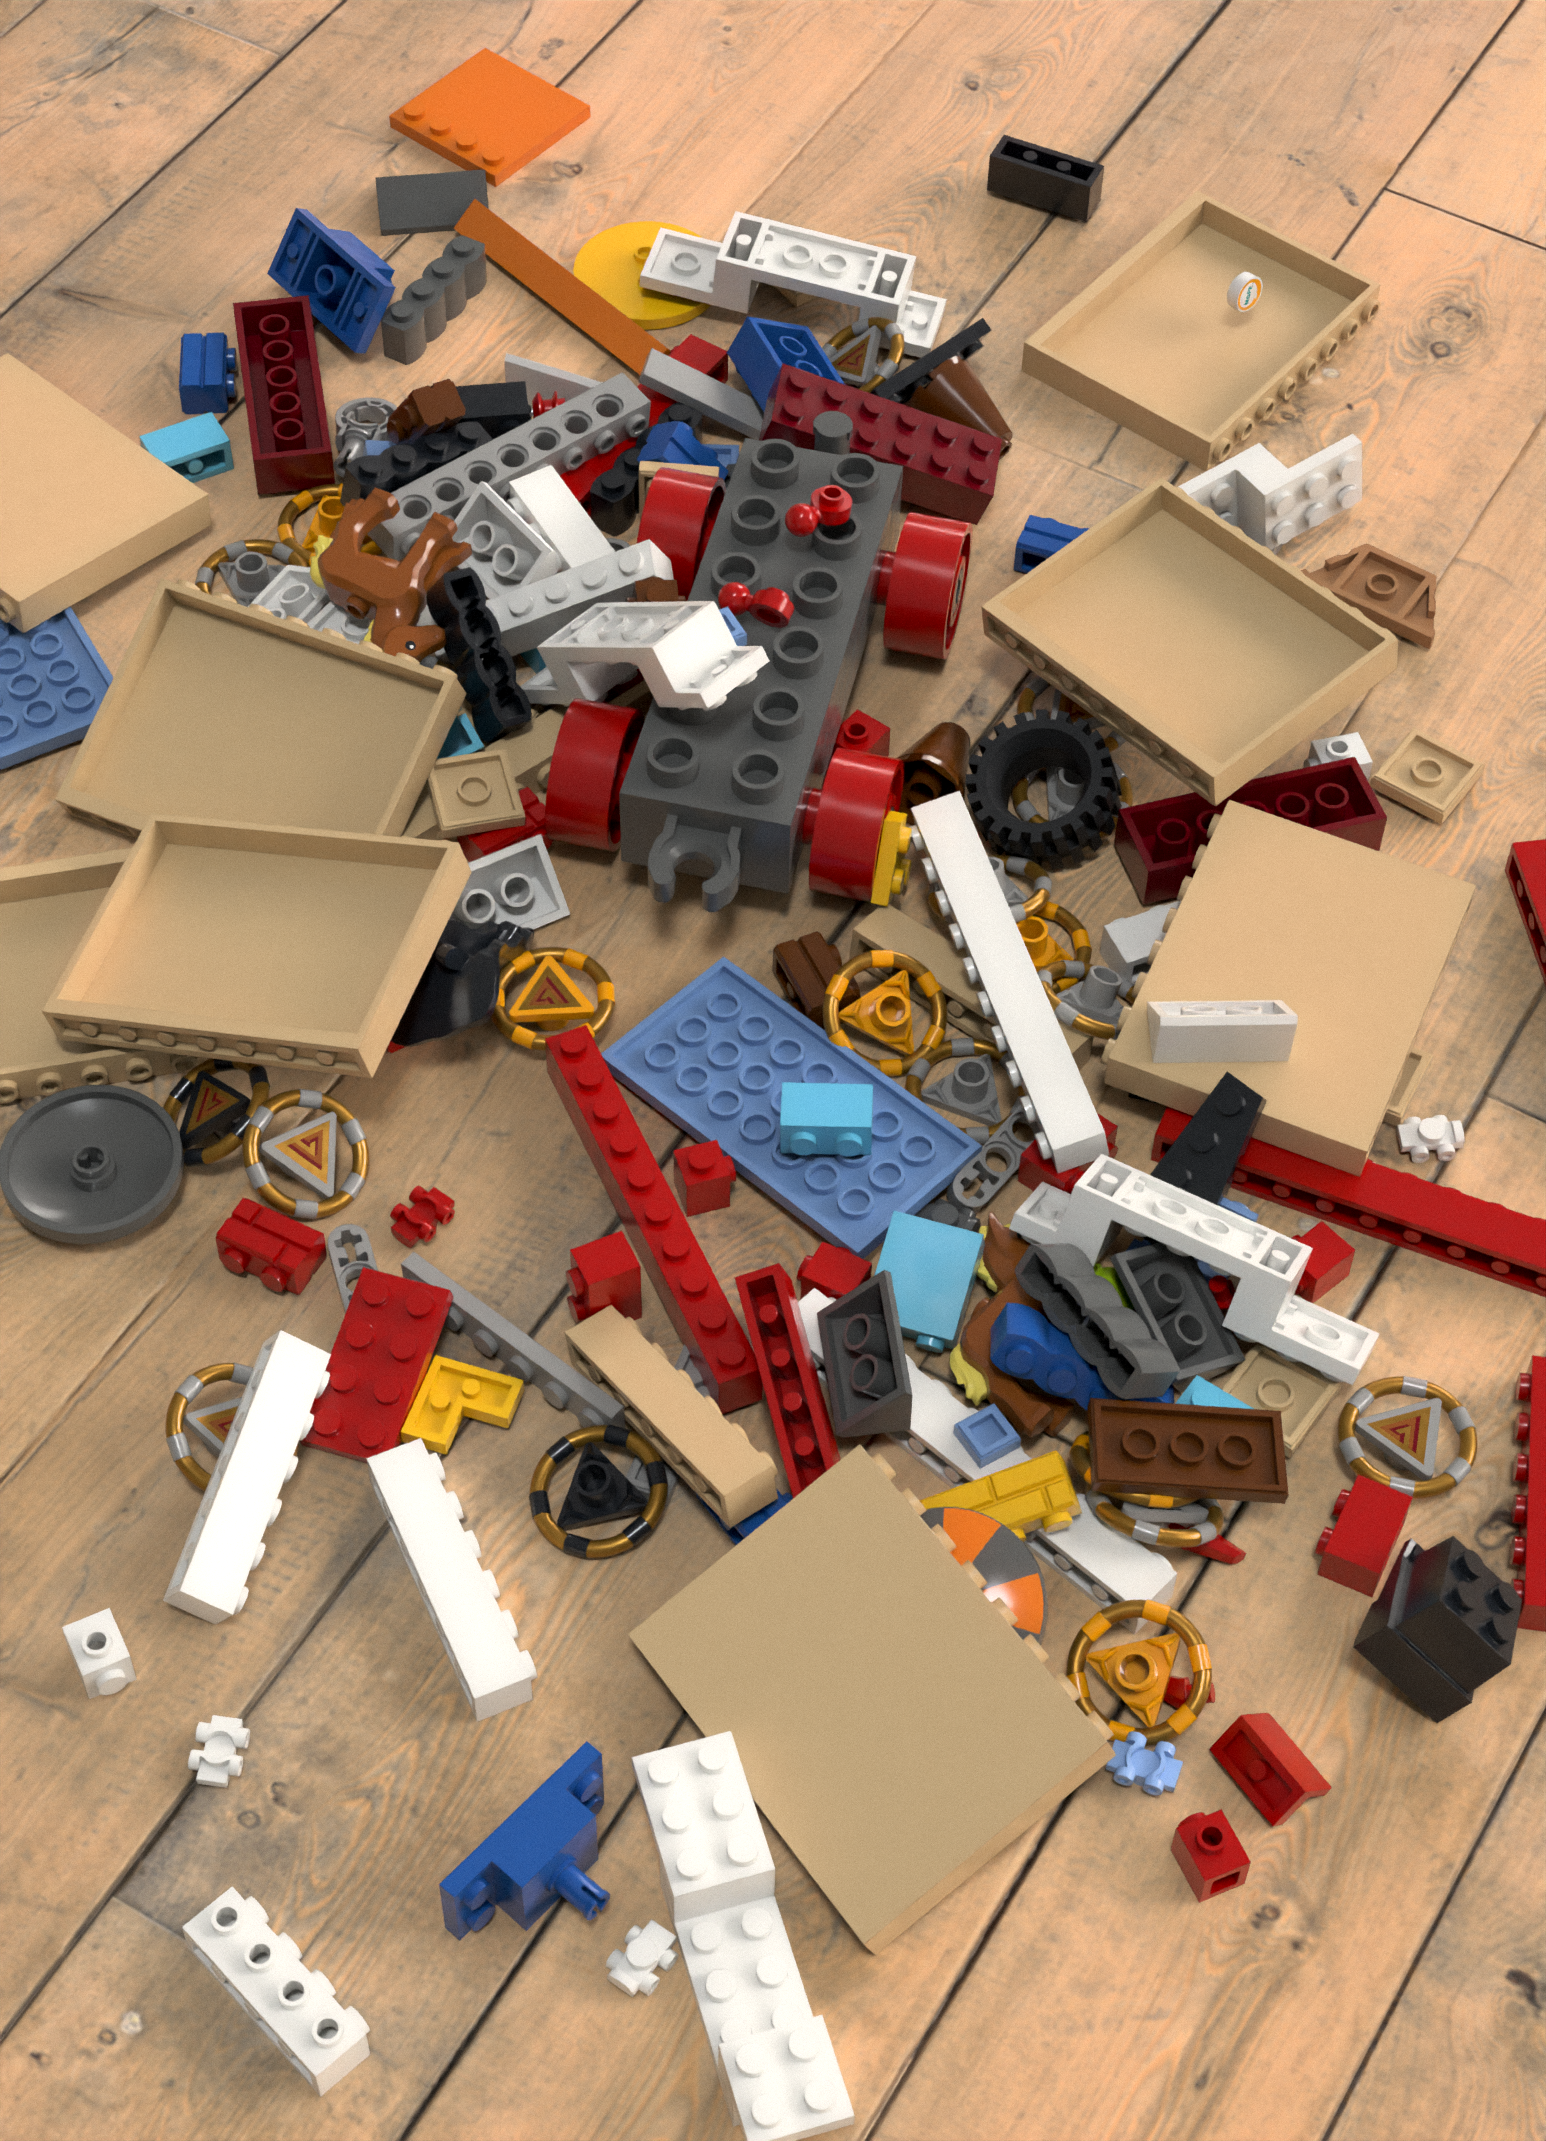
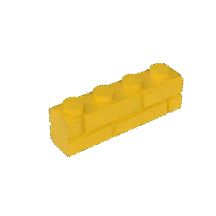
(1020, 1496)

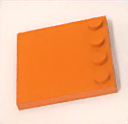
(490, 116)

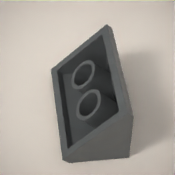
(427, 200)
(1178, 1311)
(866, 1360)

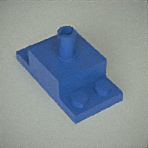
(339, 273)
(534, 1854)

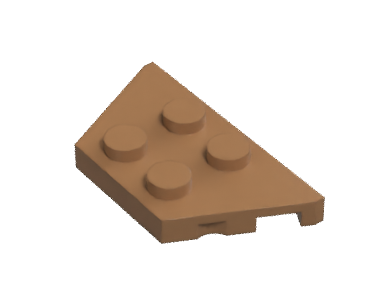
(1384, 590)

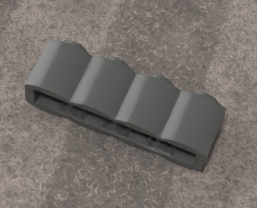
(434, 300)
(1096, 1320)

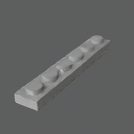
(521, 1353)

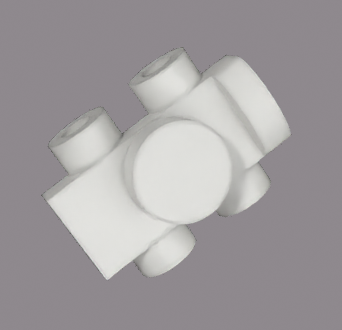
(1430, 1134)
(219, 1754)
(645, 1951)

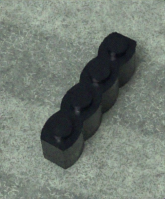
(409, 462)
(616, 491)
(476, 650)

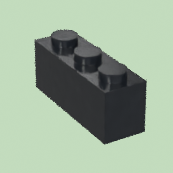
(1045, 178)

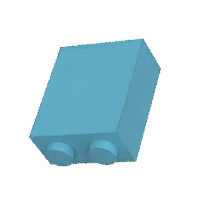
(931, 1277)

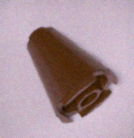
(961, 398)
(935, 766)

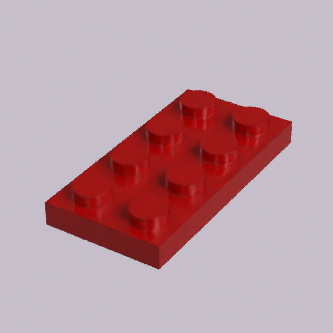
(377, 1365)

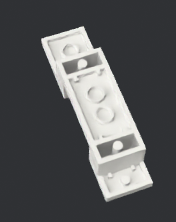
(798, 261)
(1277, 501)
(675, 645)
(1265, 1260)
(734, 1945)

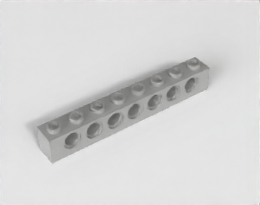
(558, 438)

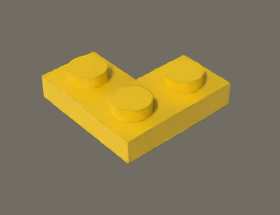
(892, 867)
(457, 1391)

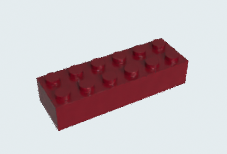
(283, 395)
(942, 461)
(1164, 835)

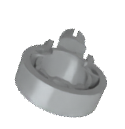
(352, 434)

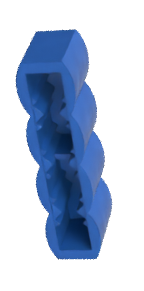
(1037, 1350)

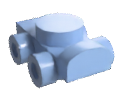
(1143, 1767)

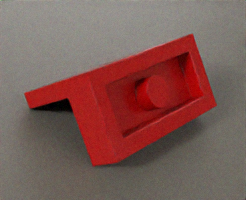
(1268, 1766)

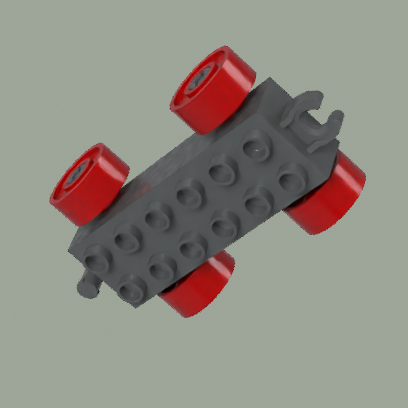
(742, 783)

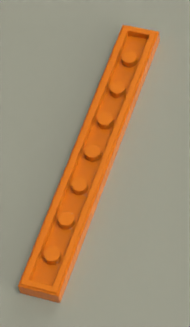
(559, 287)

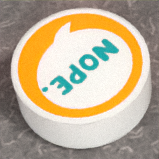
(1244, 291)

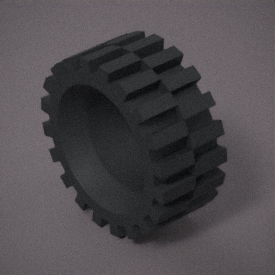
(1029, 748)

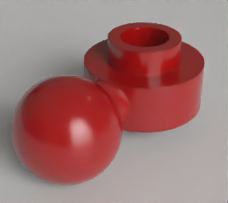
(827, 506)
(767, 606)

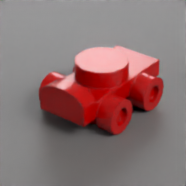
(422, 1218)

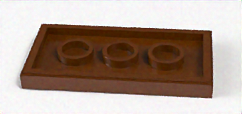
(1187, 1451)

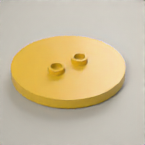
(613, 267)

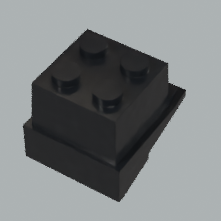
(1440, 1626)

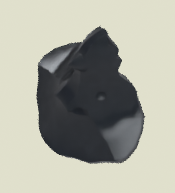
(460, 981)

